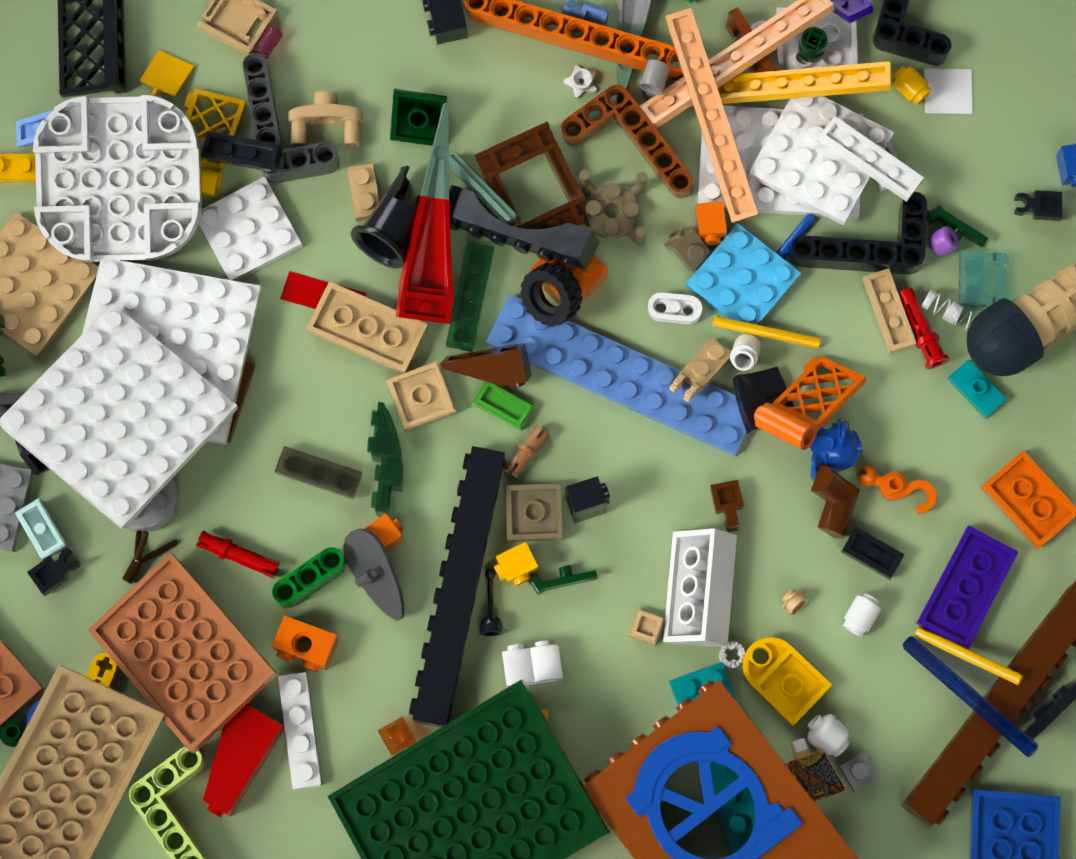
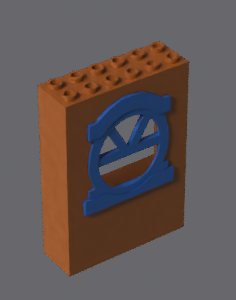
(707, 732)

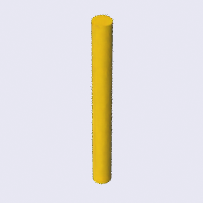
(765, 331)
(969, 656)

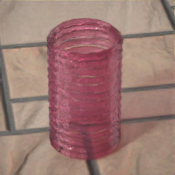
(268, 41)

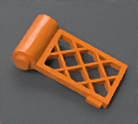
(791, 422)

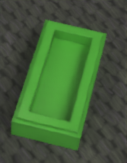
(503, 405)

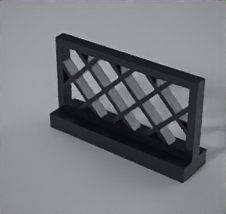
(113, 47)

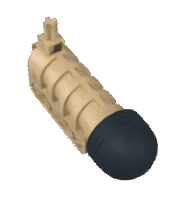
(1018, 331)

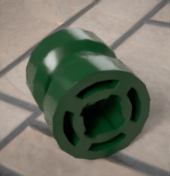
(810, 50)

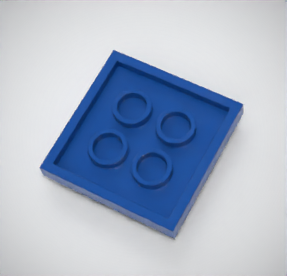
(1014, 826)

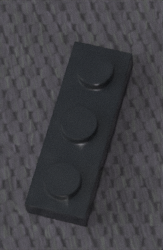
(241, 151)

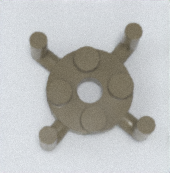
(615, 196)

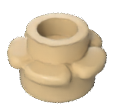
(794, 601)

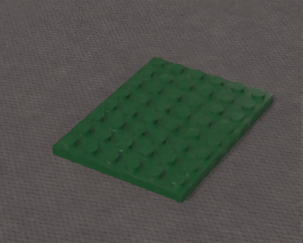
(474, 791)

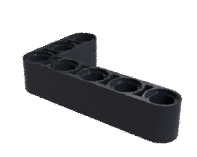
(903, 31)
(870, 248)

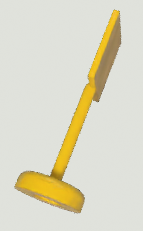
(166, 74)

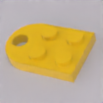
(785, 679)

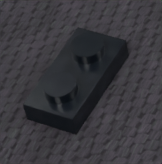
(872, 553)

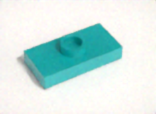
(976, 388)

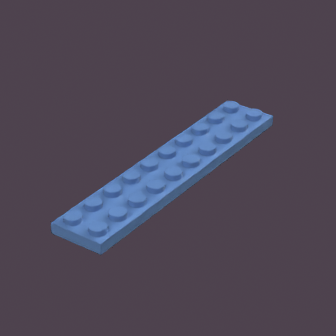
(621, 376)

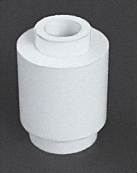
(745, 352)
(862, 615)

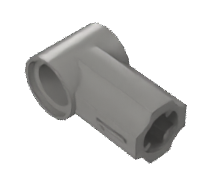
(654, 78)

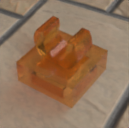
(397, 736)

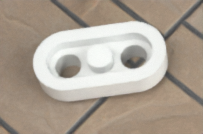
(674, 308)

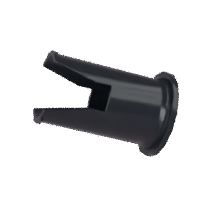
(389, 226)

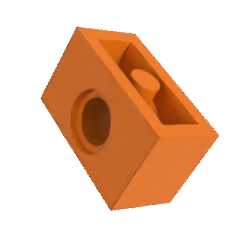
(292, 632)

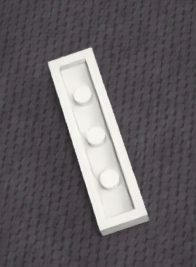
(870, 158)
(299, 731)

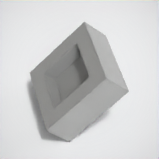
(858, 772)

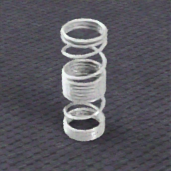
(952, 313)

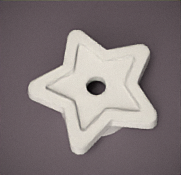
(584, 74)

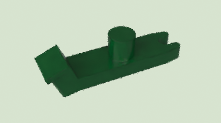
(957, 225)
(567, 579)

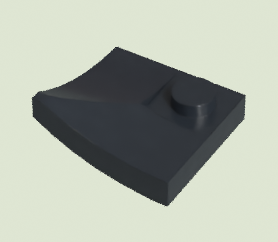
(756, 390)

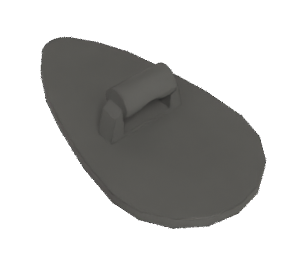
(374, 571)

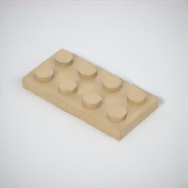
(366, 328)

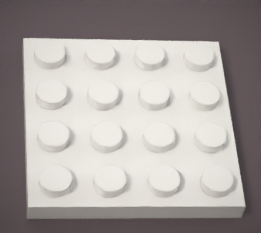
(806, 168)

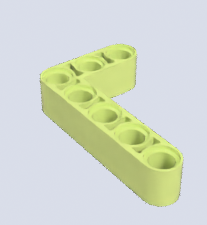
(157, 803)

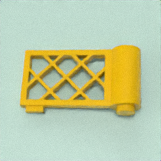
(213, 173)

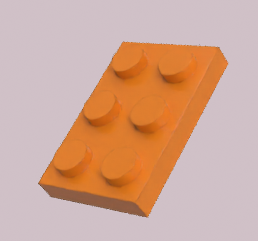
(1030, 499)

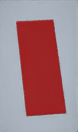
(306, 290)

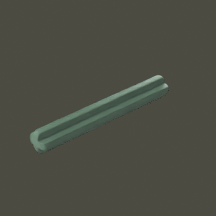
(482, 189)

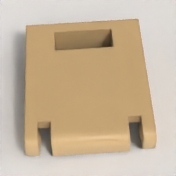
(234, 19)

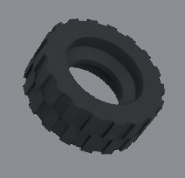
(564, 283)

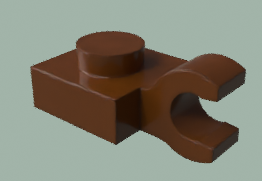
(727, 500)

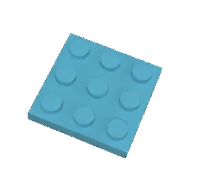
(743, 278)

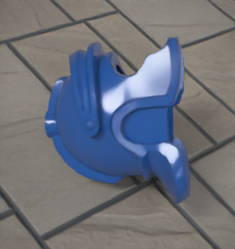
(835, 448)

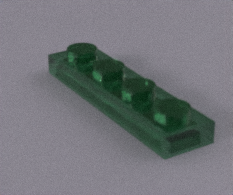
(470, 297)

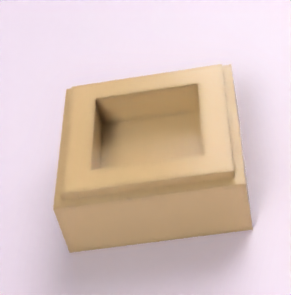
(646, 626)

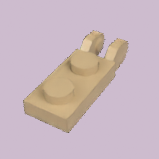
(702, 369)

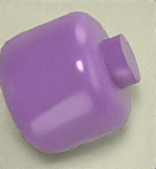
(943, 241)

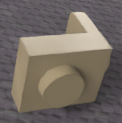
(688, 247)

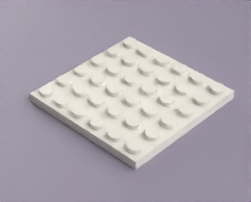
(191, 314)
(117, 416)

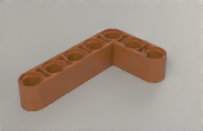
(635, 133)

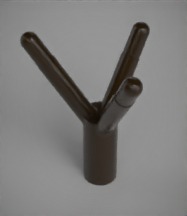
(138, 560)

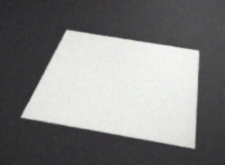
(950, 91)

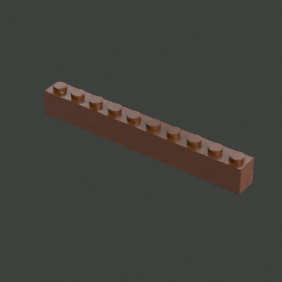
(976, 736)

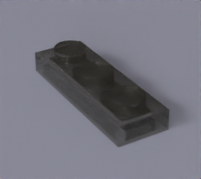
(318, 472)

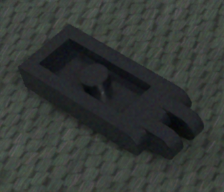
(1045, 715)

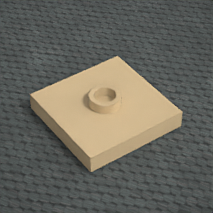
(421, 396)

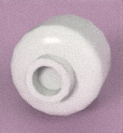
(828, 734)

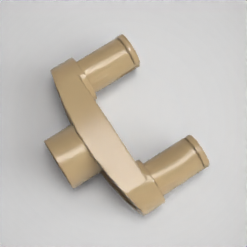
(325, 111)

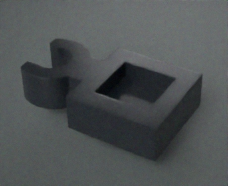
(1044, 205)
(50, 573)

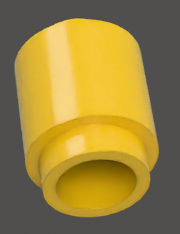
(911, 85)

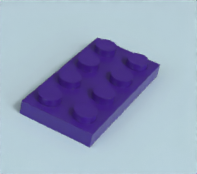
(967, 587)

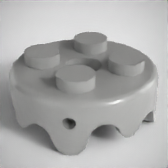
(158, 511)

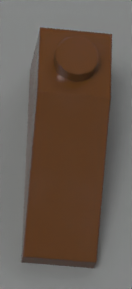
(497, 366)

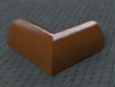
(839, 498)

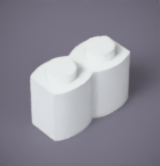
(533, 664)

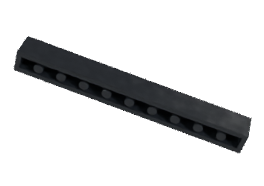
(459, 587)

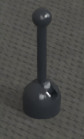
(490, 624)

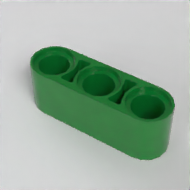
(295, 578)

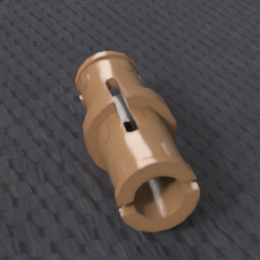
(526, 452)

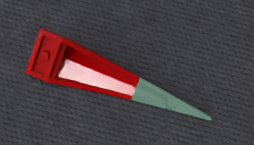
(427, 275)

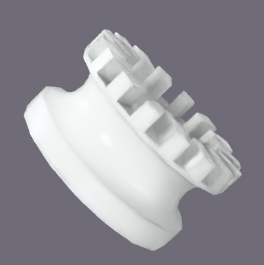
(723, 655)

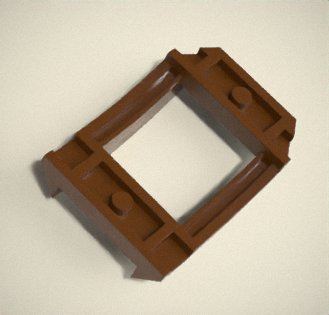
(523, 148)

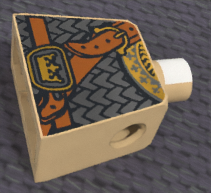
(814, 771)

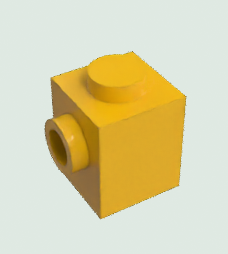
(516, 565)

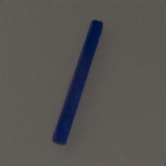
(970, 696)

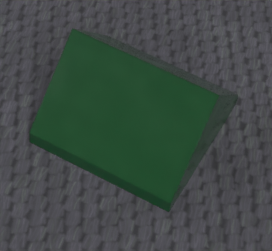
(415, 116)

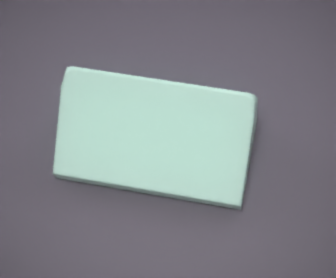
(42, 529)

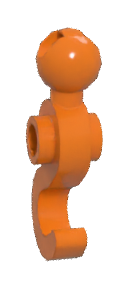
(895, 487)

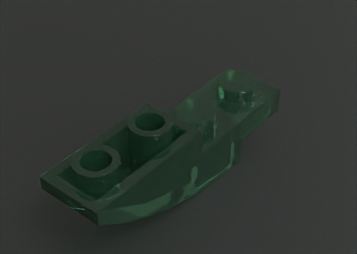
(385, 449)

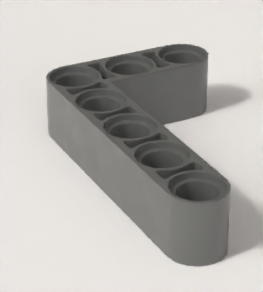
(270, 129)

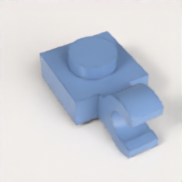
(589, 12)

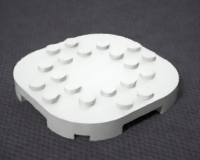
(117, 178)

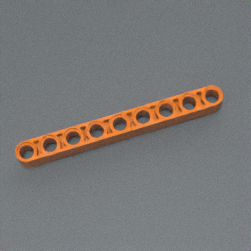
(566, 27)

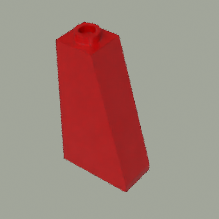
(239, 757)

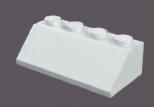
(700, 588)

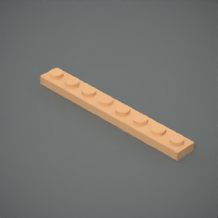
(740, 56)
(711, 115)

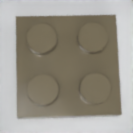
(534, 512)

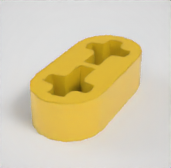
(109, 675)

